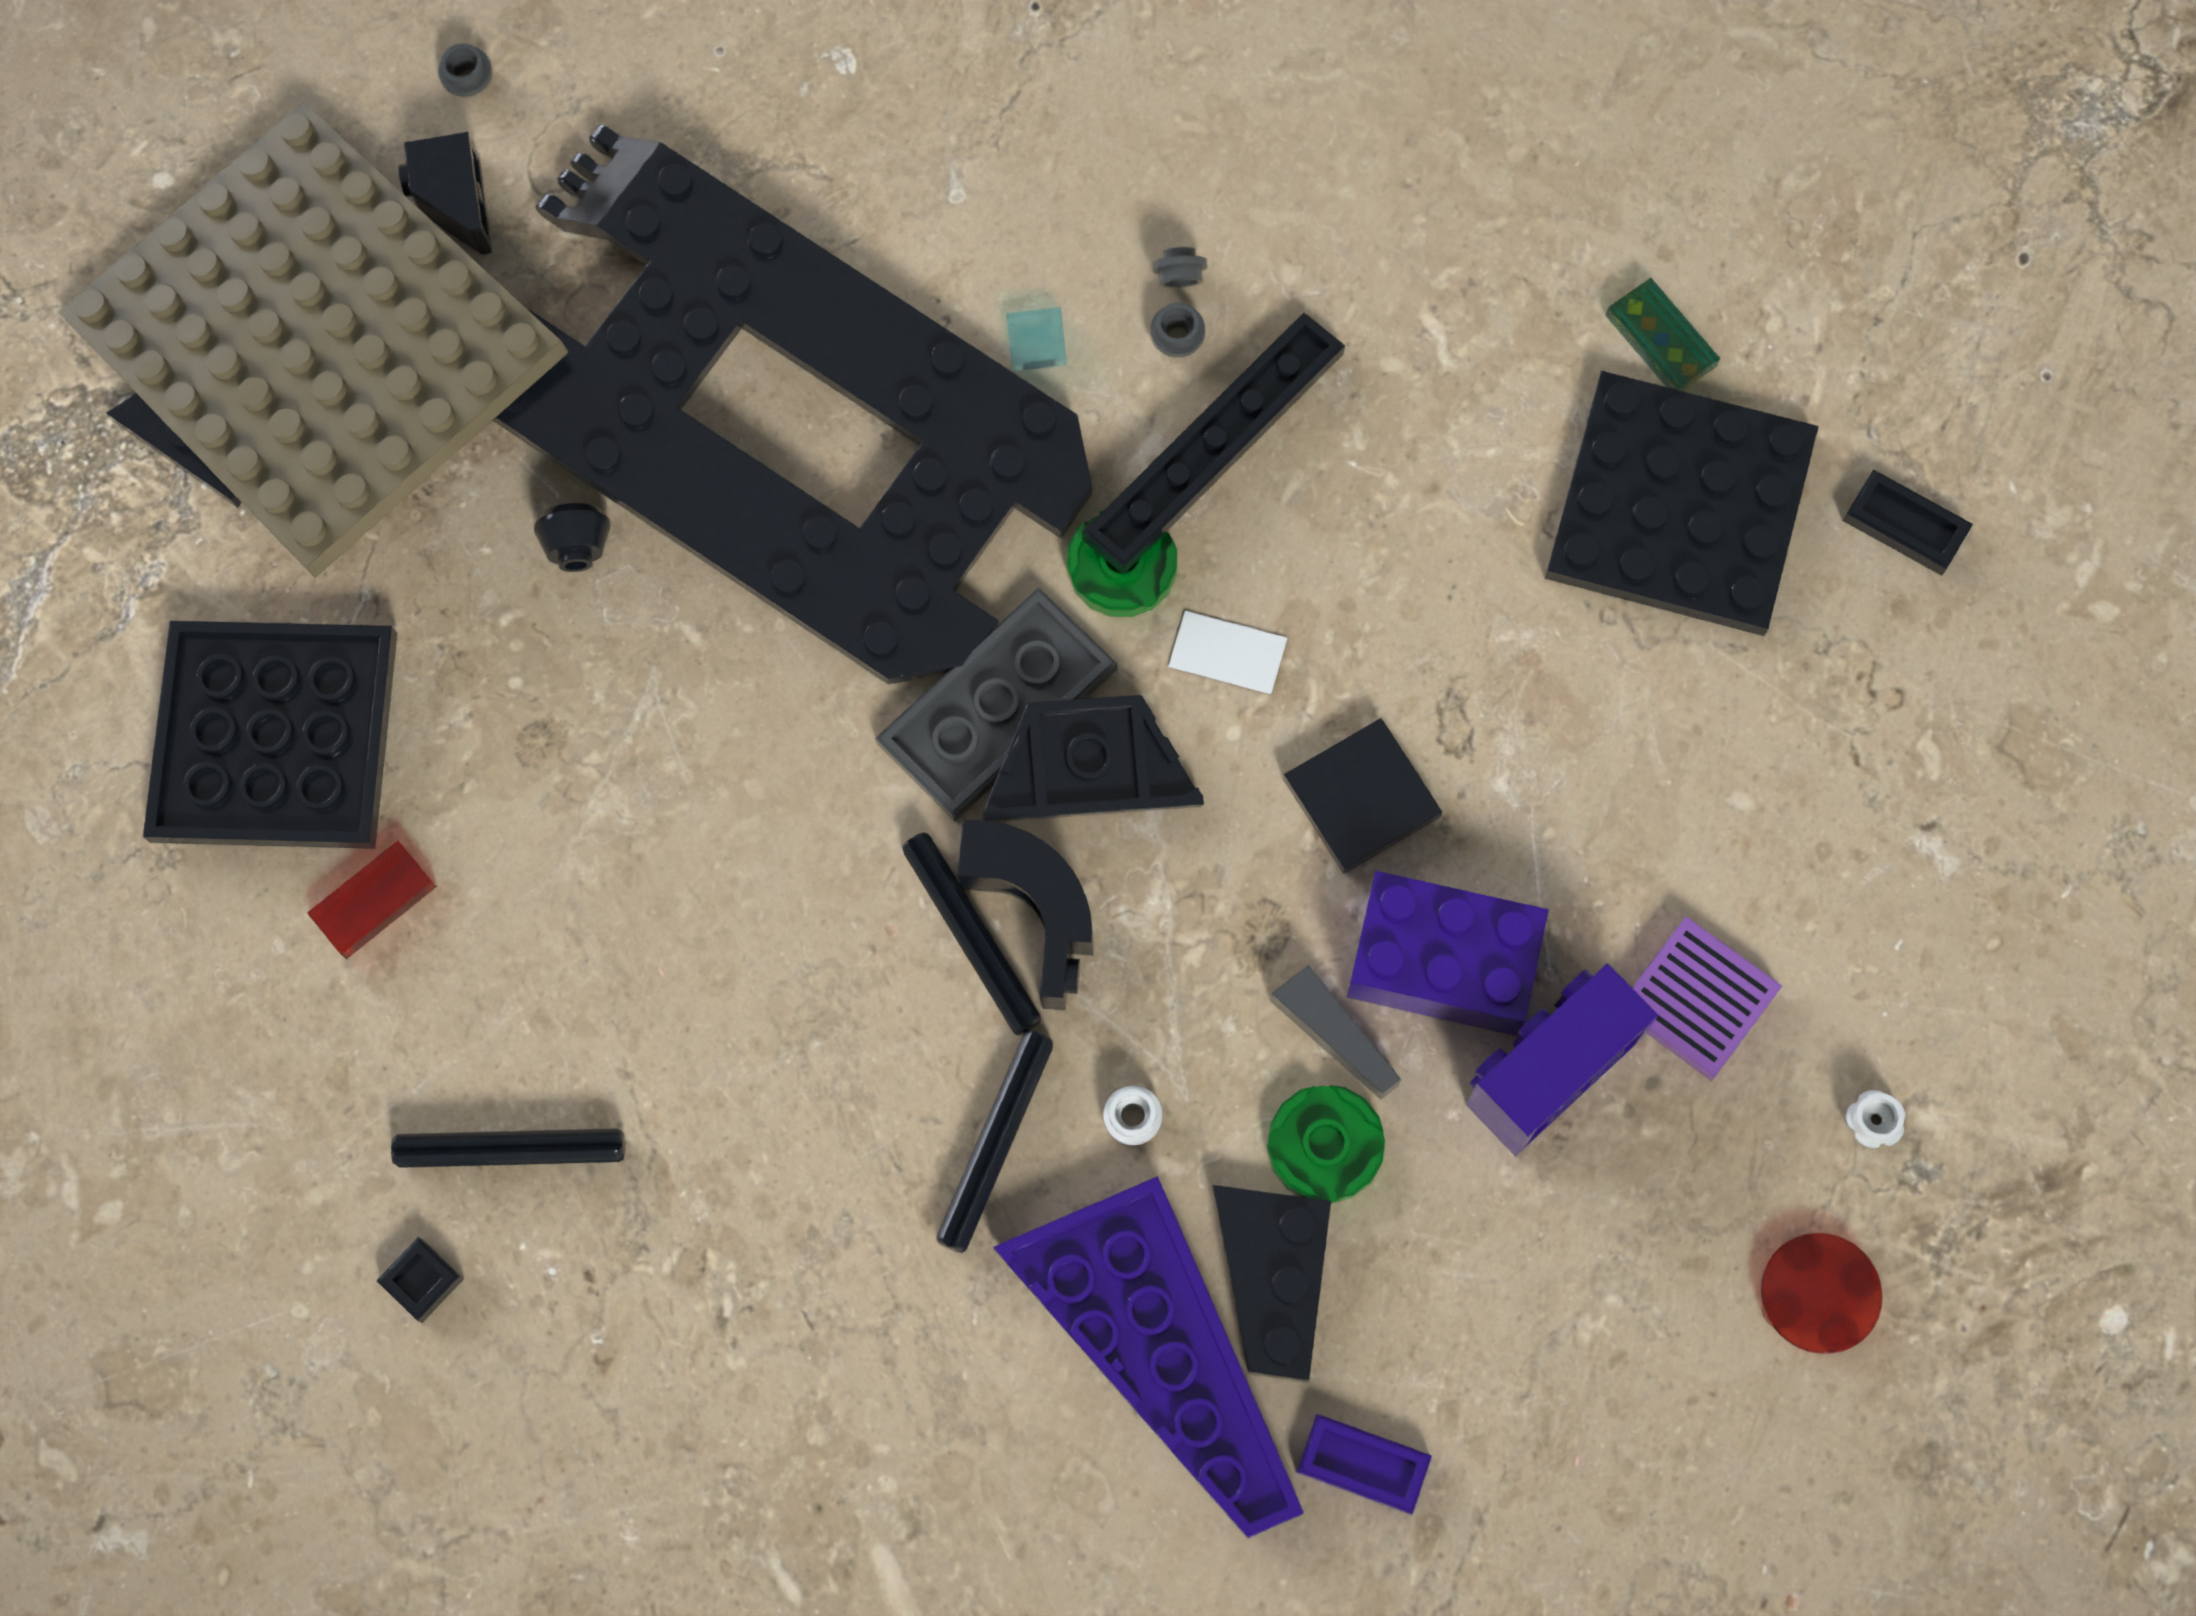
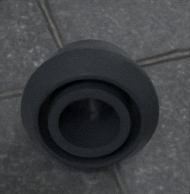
(572, 535)

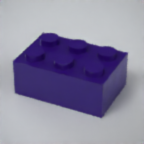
(1448, 953)
(1558, 1056)

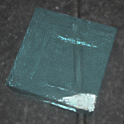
(1036, 339)

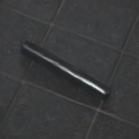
(971, 933)
(994, 1141)
(508, 1148)

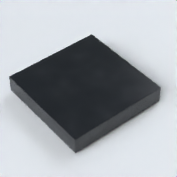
(1362, 795)

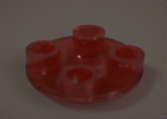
(1821, 1293)

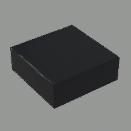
(420, 1279)

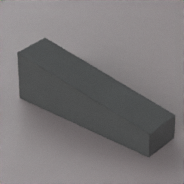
(1324, 1019)

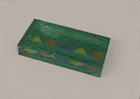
(1662, 336)

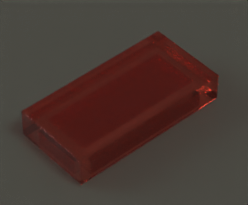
(371, 900)

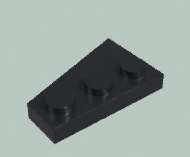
(1275, 1274)

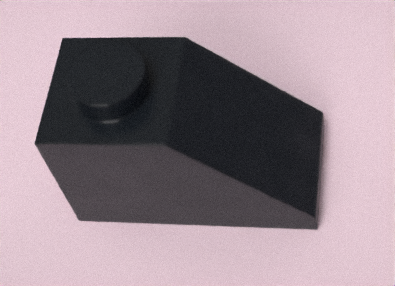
(448, 186)

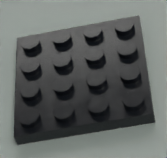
(1682, 503)
(271, 734)

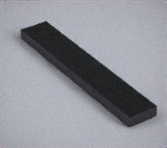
(1213, 443)

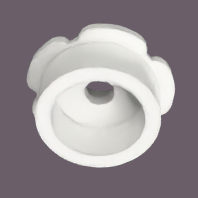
(1881, 1104)

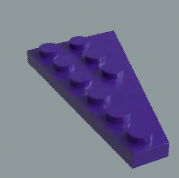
(1145, 1319)

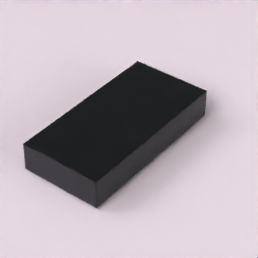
(1907, 522)

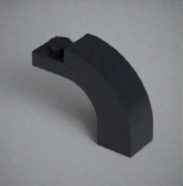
(1024, 866)

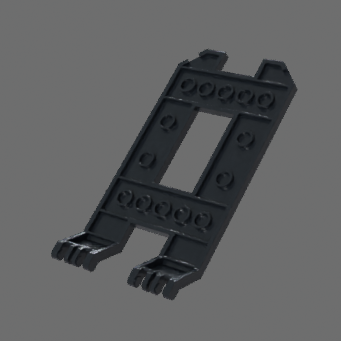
(731, 266)

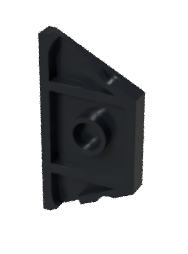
(1088, 761)

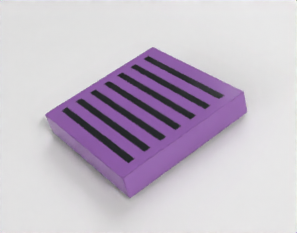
(1703, 997)

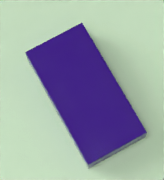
(1364, 1464)

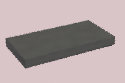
(966, 720)

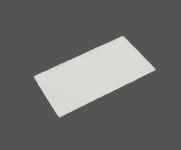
(1227, 652)

